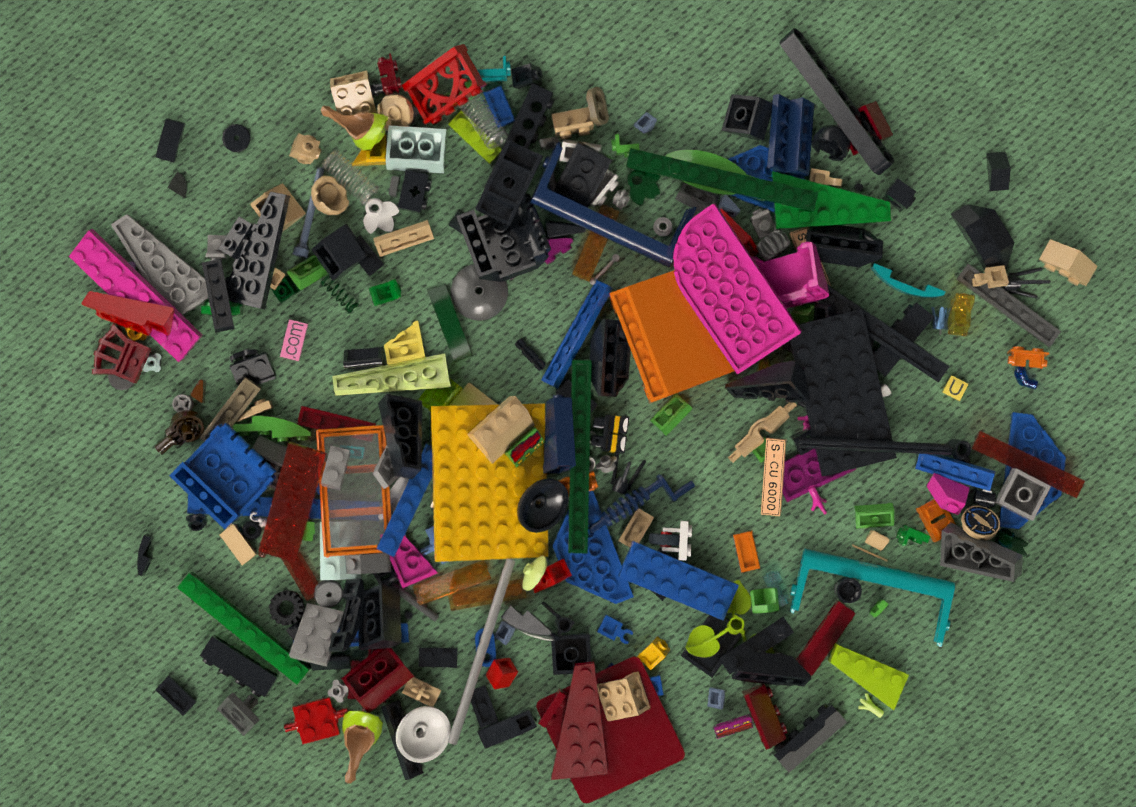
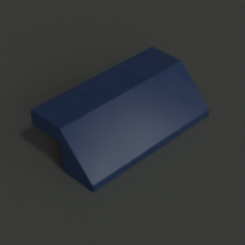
(790, 135)

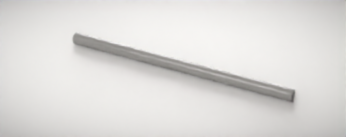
(481, 651)

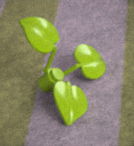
(702, 639)

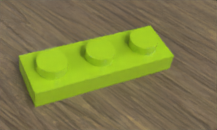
(467, 132)

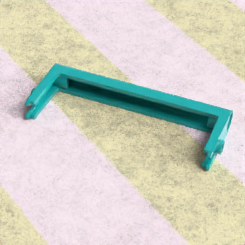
(877, 574)

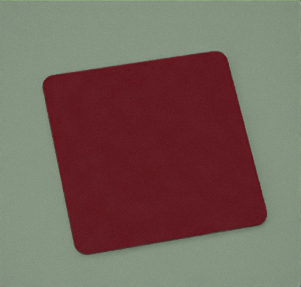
(632, 744)

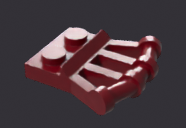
(131, 359)

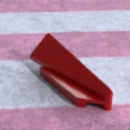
(131, 313)

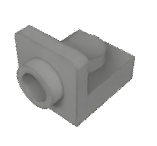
(762, 222)
(214, 244)

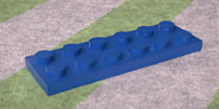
(678, 580)

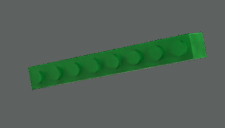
(243, 627)

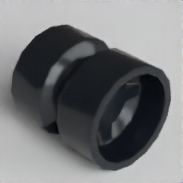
(847, 590)

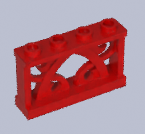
(420, 81)

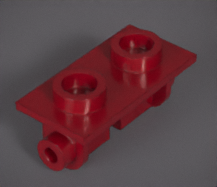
(388, 68)

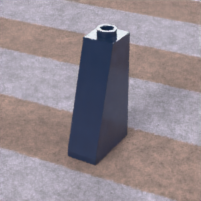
(559, 436)

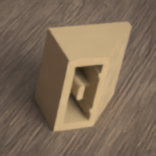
(294, 210)

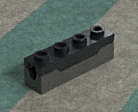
(809, 737)

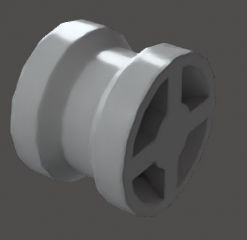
(180, 401)

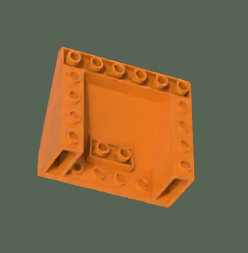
(667, 337)

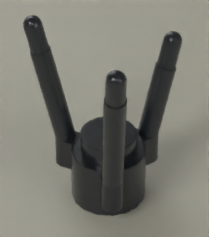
(1015, 282)
(621, 483)
(561, 622)

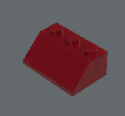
(377, 678)
(765, 715)

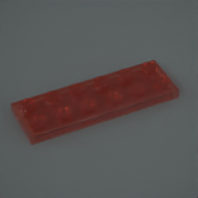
(292, 502)

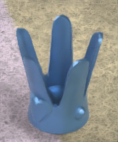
(941, 322)

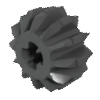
(773, 245)

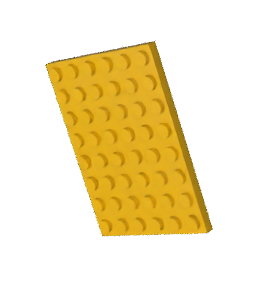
(479, 499)

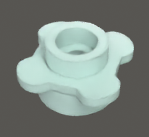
(156, 363)

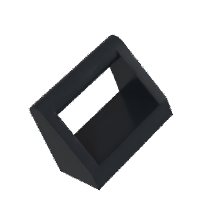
(363, 358)

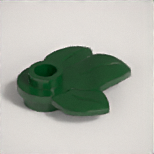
(645, 188)
(1008, 540)

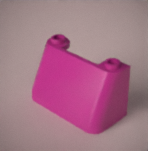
(796, 276)

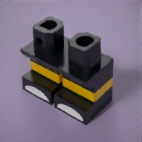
(608, 441)

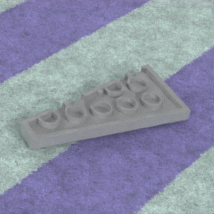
(161, 266)

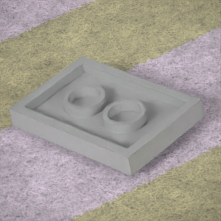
(315, 634)

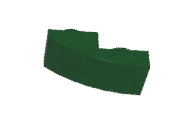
(286, 289)

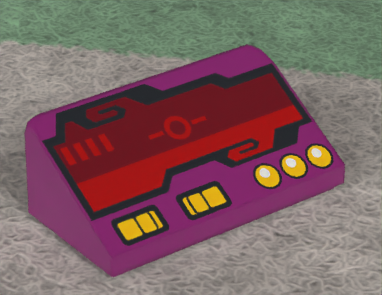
(733, 726)

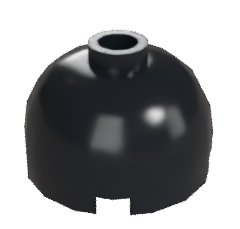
(832, 141)

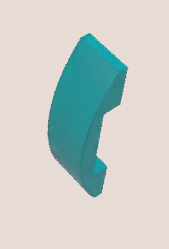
(884, 275)

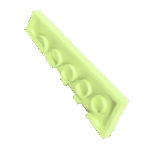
(402, 376)

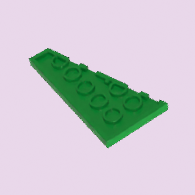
(832, 206)

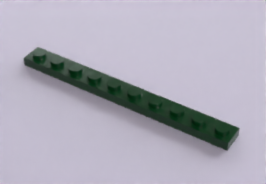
(722, 180)
(580, 473)

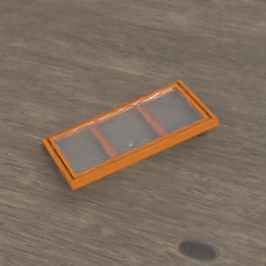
(362, 509)

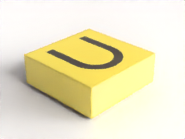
(955, 388)

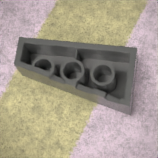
(978, 556)

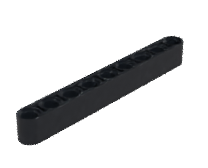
(837, 101)

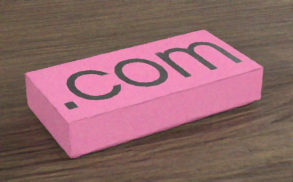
(294, 340)

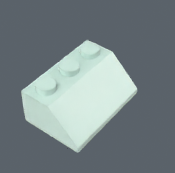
(416, 149)
(333, 567)

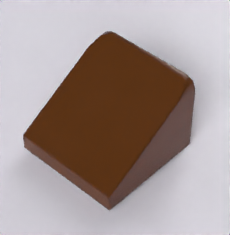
(199, 391)

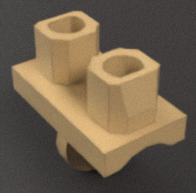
(421, 691)

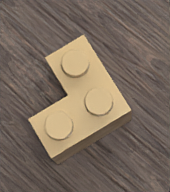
(1069, 262)

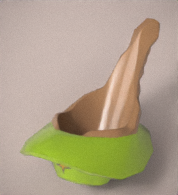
(364, 128)
(360, 734)

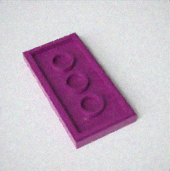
(804, 472)

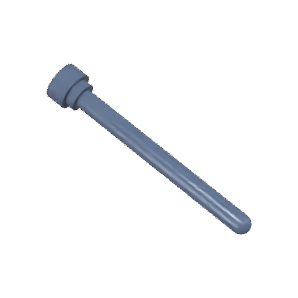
(301, 248)

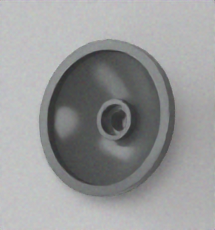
(477, 306)

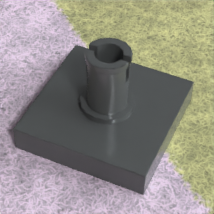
(239, 712)

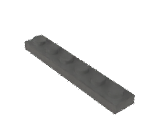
(1011, 308)

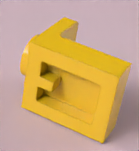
(654, 653)

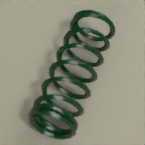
(350, 309)

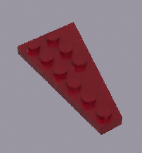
(581, 738)

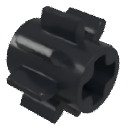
(984, 498)

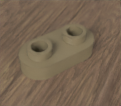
(597, 106)

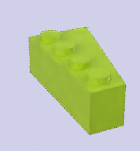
(877, 678)

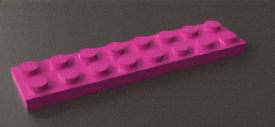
(122, 280)

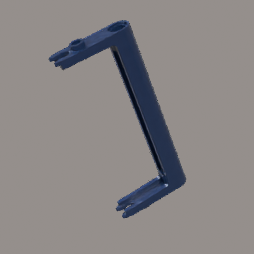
(601, 224)

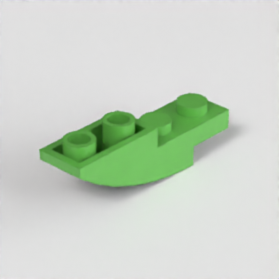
(280, 428)

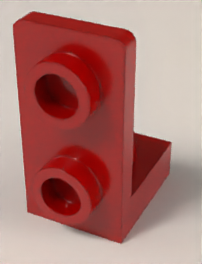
(553, 574)

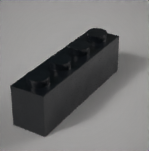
(911, 326)
(238, 665)

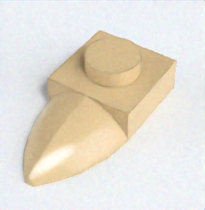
(260, 406)

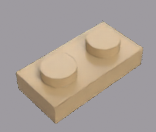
(636, 527)

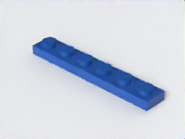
(576, 334)
(407, 506)

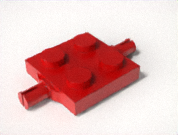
(316, 720)

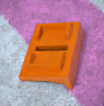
(931, 511)

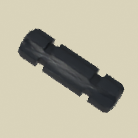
(530, 354)

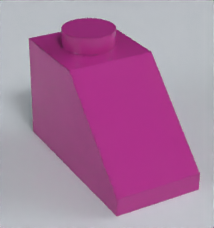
(948, 493)

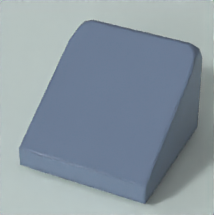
(728, 206)

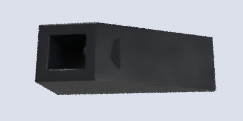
(507, 728)

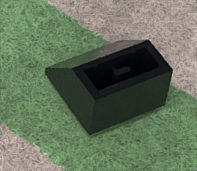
(339, 252)

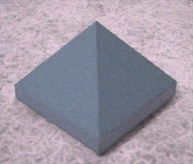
(645, 123)
(504, 632)
(716, 698)

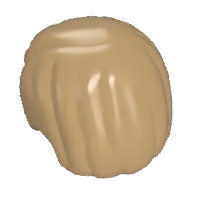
(329, 196)

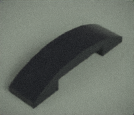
(352, 616)

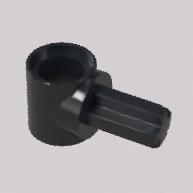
(963, 453)

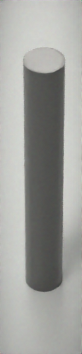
(413, 601)

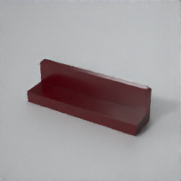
(825, 637)

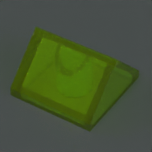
(441, 397)

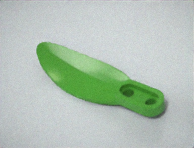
(707, 159)

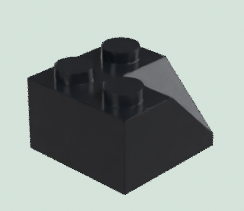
(569, 650)

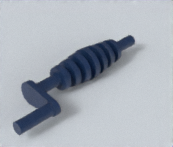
(631, 502)

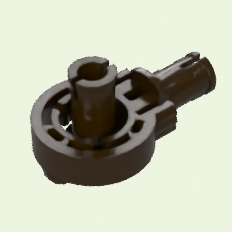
(181, 430)

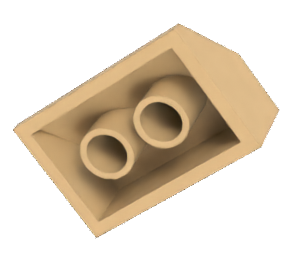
(501, 428)

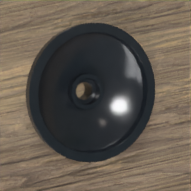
(542, 505)

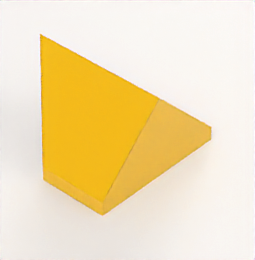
(375, 156)

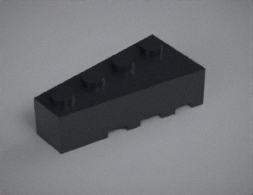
(403, 433)

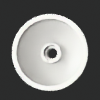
(429, 741)

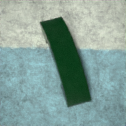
(449, 323)

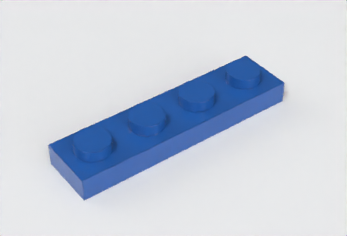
(956, 470)

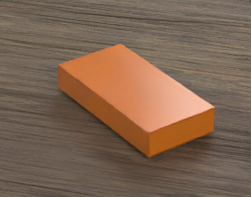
(746, 551)

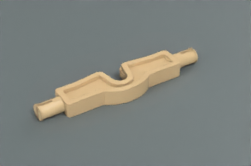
(753, 438)

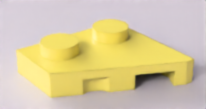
(406, 346)

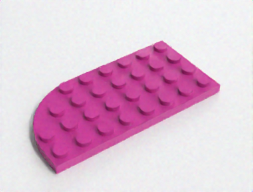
(729, 291)

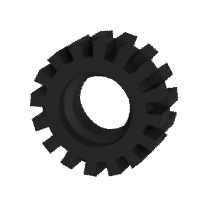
(275, 607)

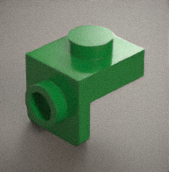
(385, 292)

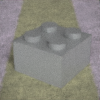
(1022, 494)

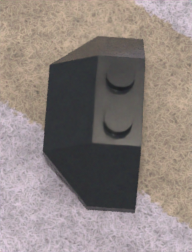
(985, 235)
(845, 245)
(609, 358)
(772, 669)

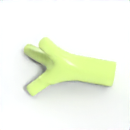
(869, 705)

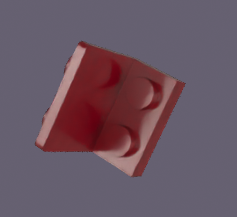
(555, 711)

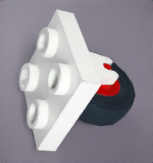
(667, 539)

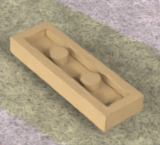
(403, 238)

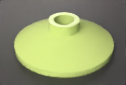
(534, 572)

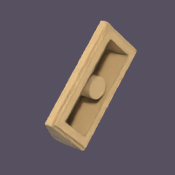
(238, 544)

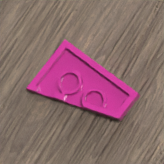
(410, 564)

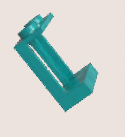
(493, 75)

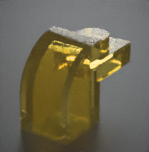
(960, 314)

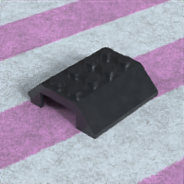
(503, 250)

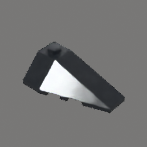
(780, 380)

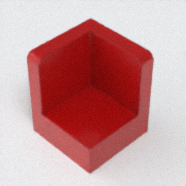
(501, 673)

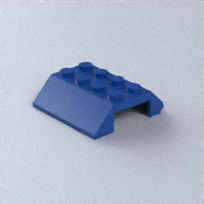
(224, 475)

